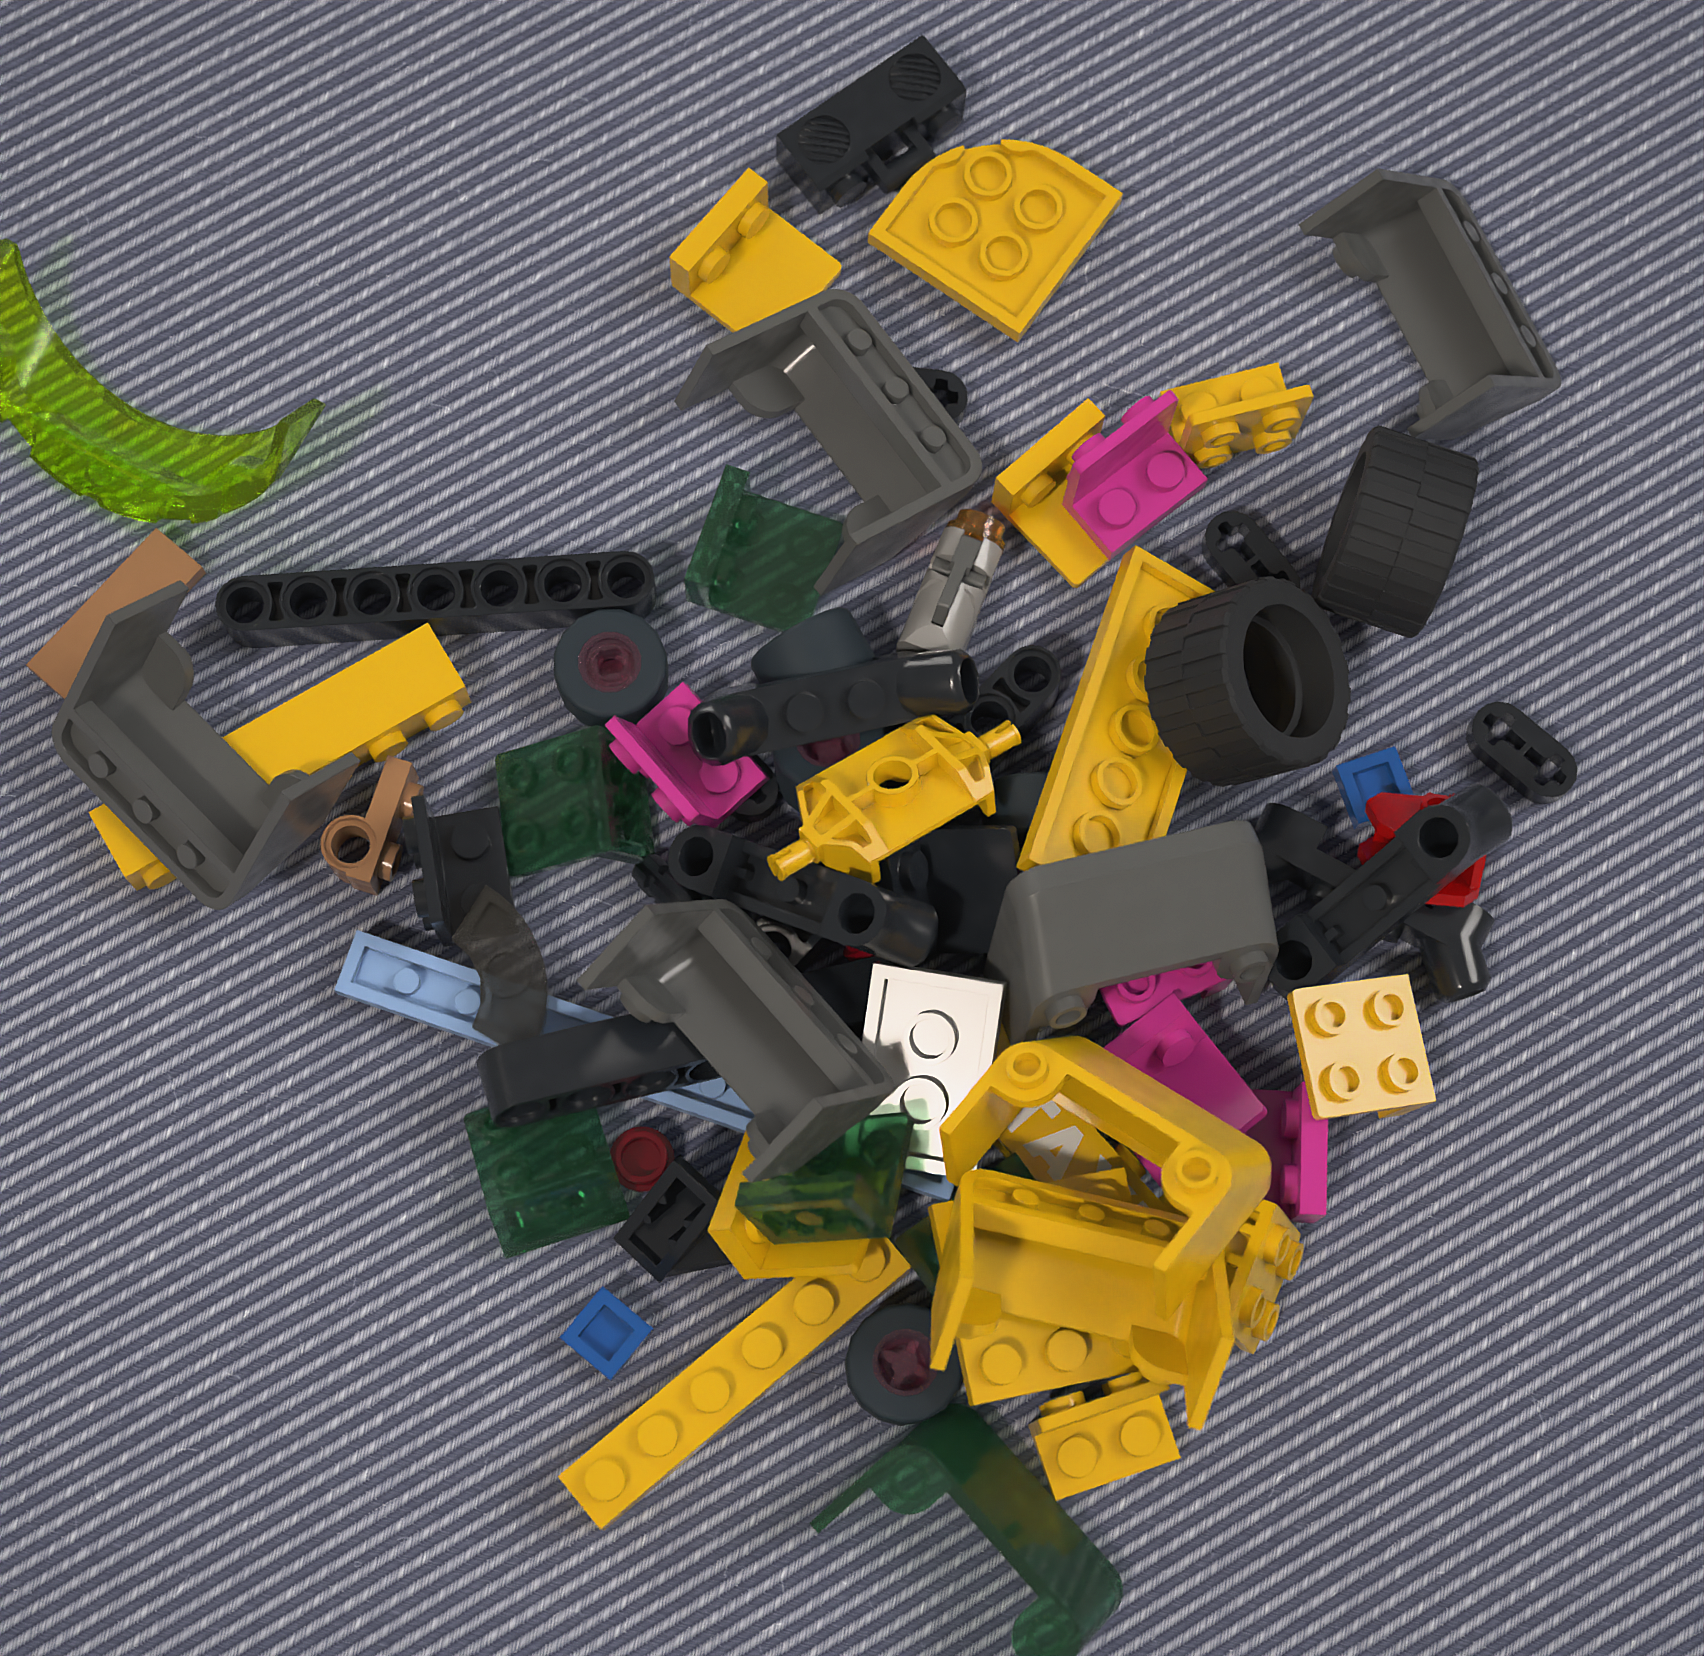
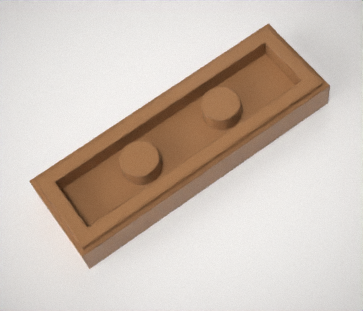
(148, 569)

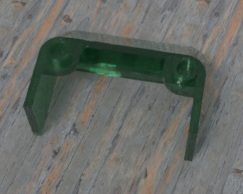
(1028, 1527)

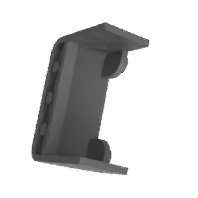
(1446, 296)
(863, 409)
(171, 771)
(1131, 918)
(751, 1021)

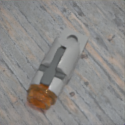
(954, 585)

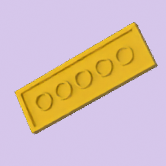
(1111, 770)

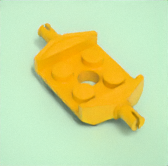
(857, 823)

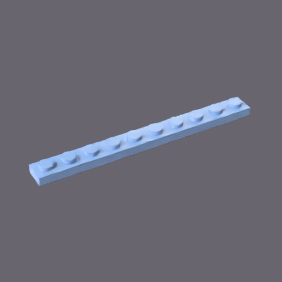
(450, 997)

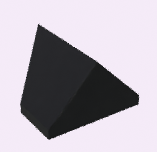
(671, 1224)

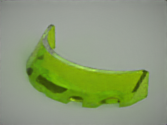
(110, 448)

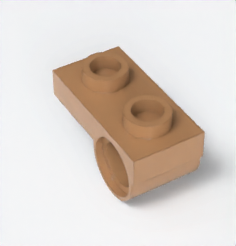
(380, 827)

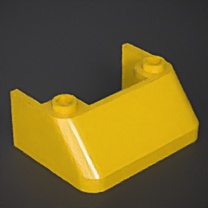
(1204, 1162)
(1078, 1267)

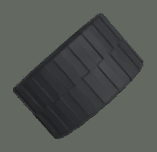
(1395, 532)
(1202, 691)

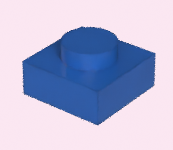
(1367, 777)
(606, 1333)

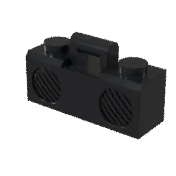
(868, 122)

